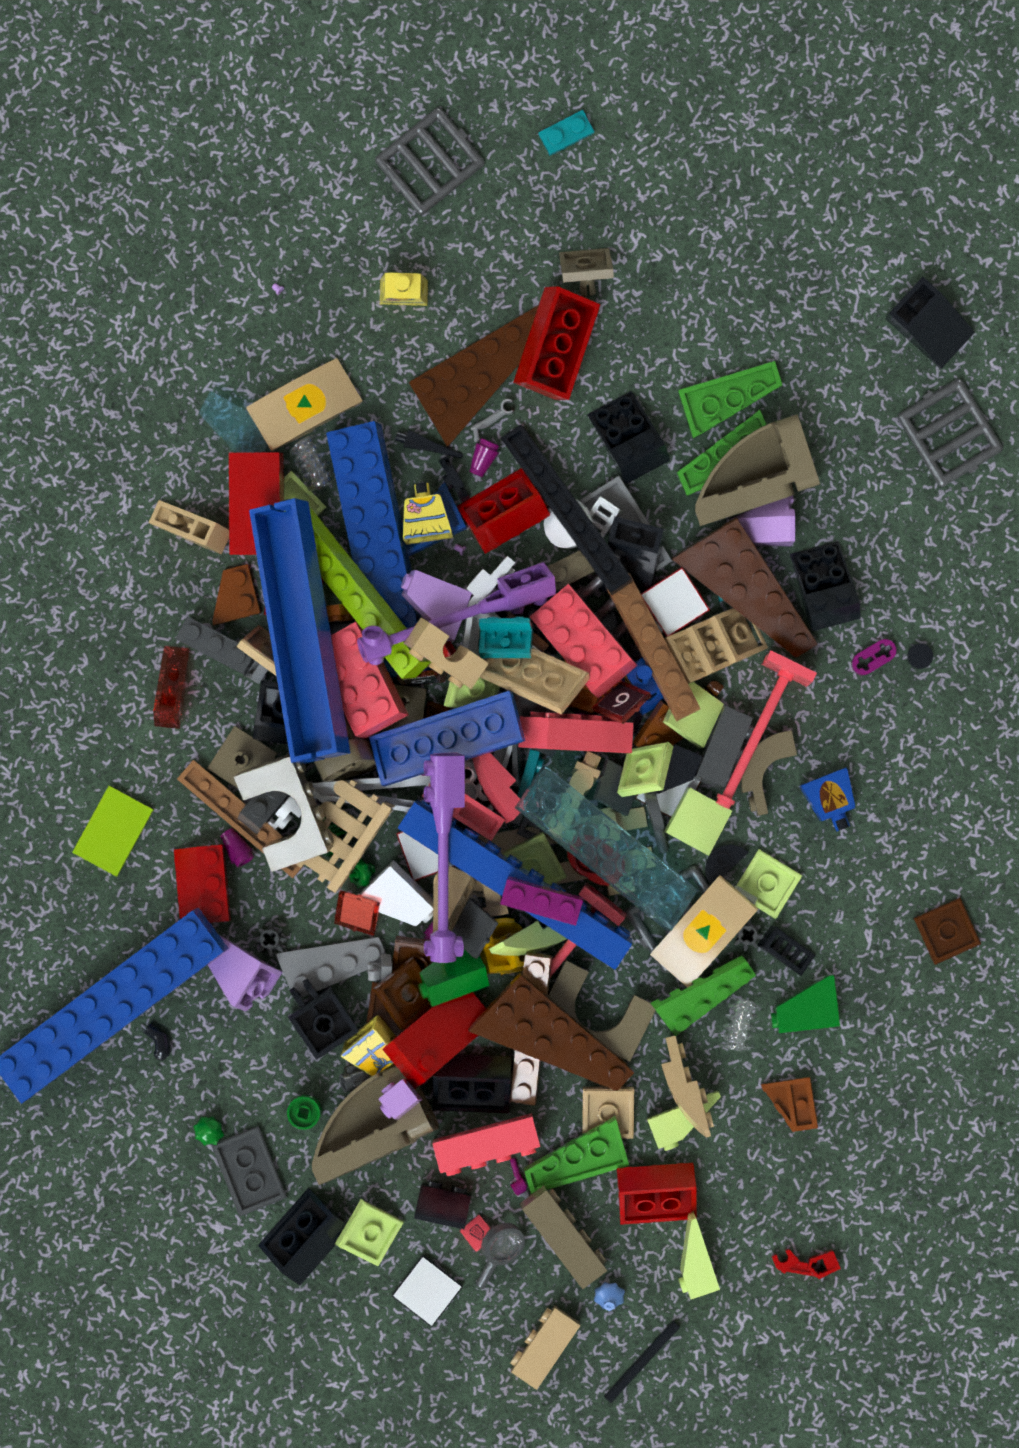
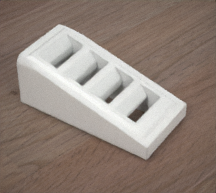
(608, 506)

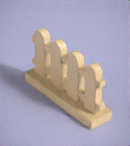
(354, 827)

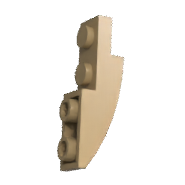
(686, 1095)

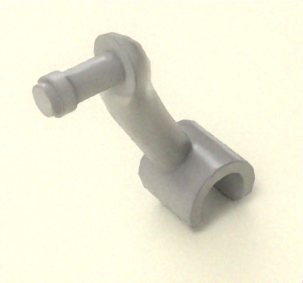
(491, 419)

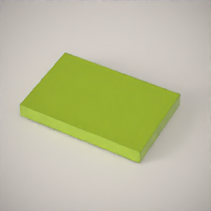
(113, 831)

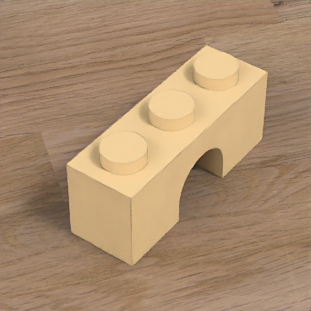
(428, 643)

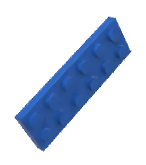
(466, 730)

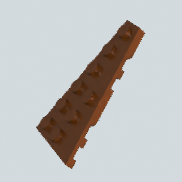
(466, 381)
(740, 576)
(540, 1028)

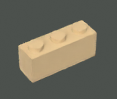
(544, 1346)

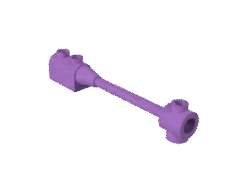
(513, 593)
(444, 795)

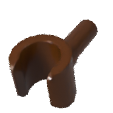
(714, 688)

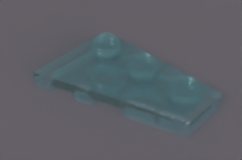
(232, 424)

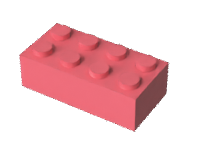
(583, 640)
(365, 689)
(576, 733)
(485, 1144)

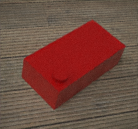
(556, 343)
(253, 482)
(434, 1038)

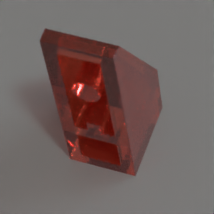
(171, 688)

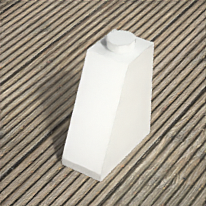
(400, 896)

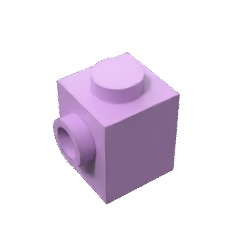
(398, 1099)

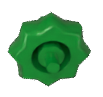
(362, 874)
(208, 1130)

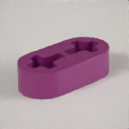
(877, 662)

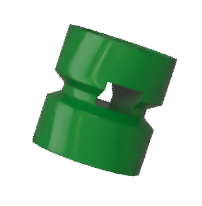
(304, 1112)

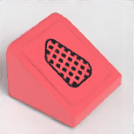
(475, 1232)

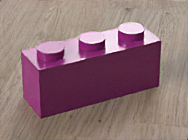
(541, 900)

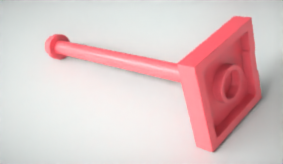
(787, 671)
(599, 903)

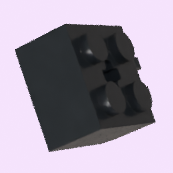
(307, 1015)

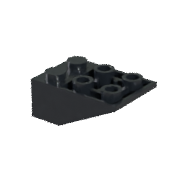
(930, 323)
(629, 437)
(638, 550)
(825, 586)

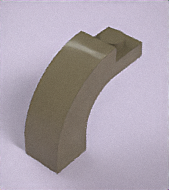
(767, 751)

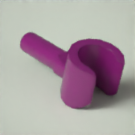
(519, 1185)

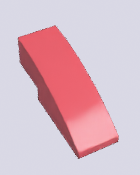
(496, 785)
(478, 818)

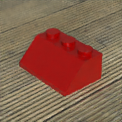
(503, 510)
(203, 882)
(656, 1193)

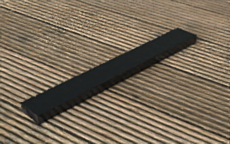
(567, 510)

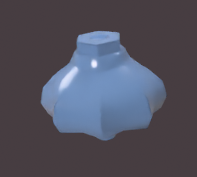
(609, 1296)

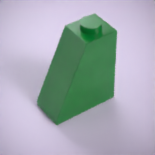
(452, 980)
(809, 1009)

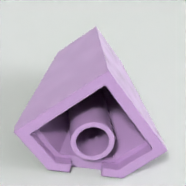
(770, 523)
(434, 598)
(243, 976)

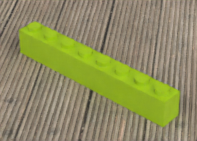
(361, 597)

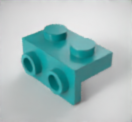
(505, 637)

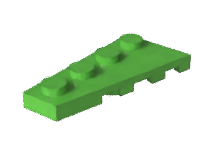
(723, 397)
(697, 471)
(697, 1000)
(583, 1157)

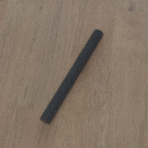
(642, 1361)

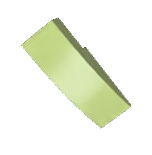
(529, 939)

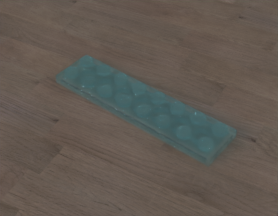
(606, 848)

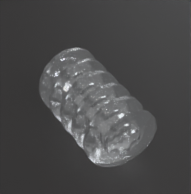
(312, 464)
(740, 1024)

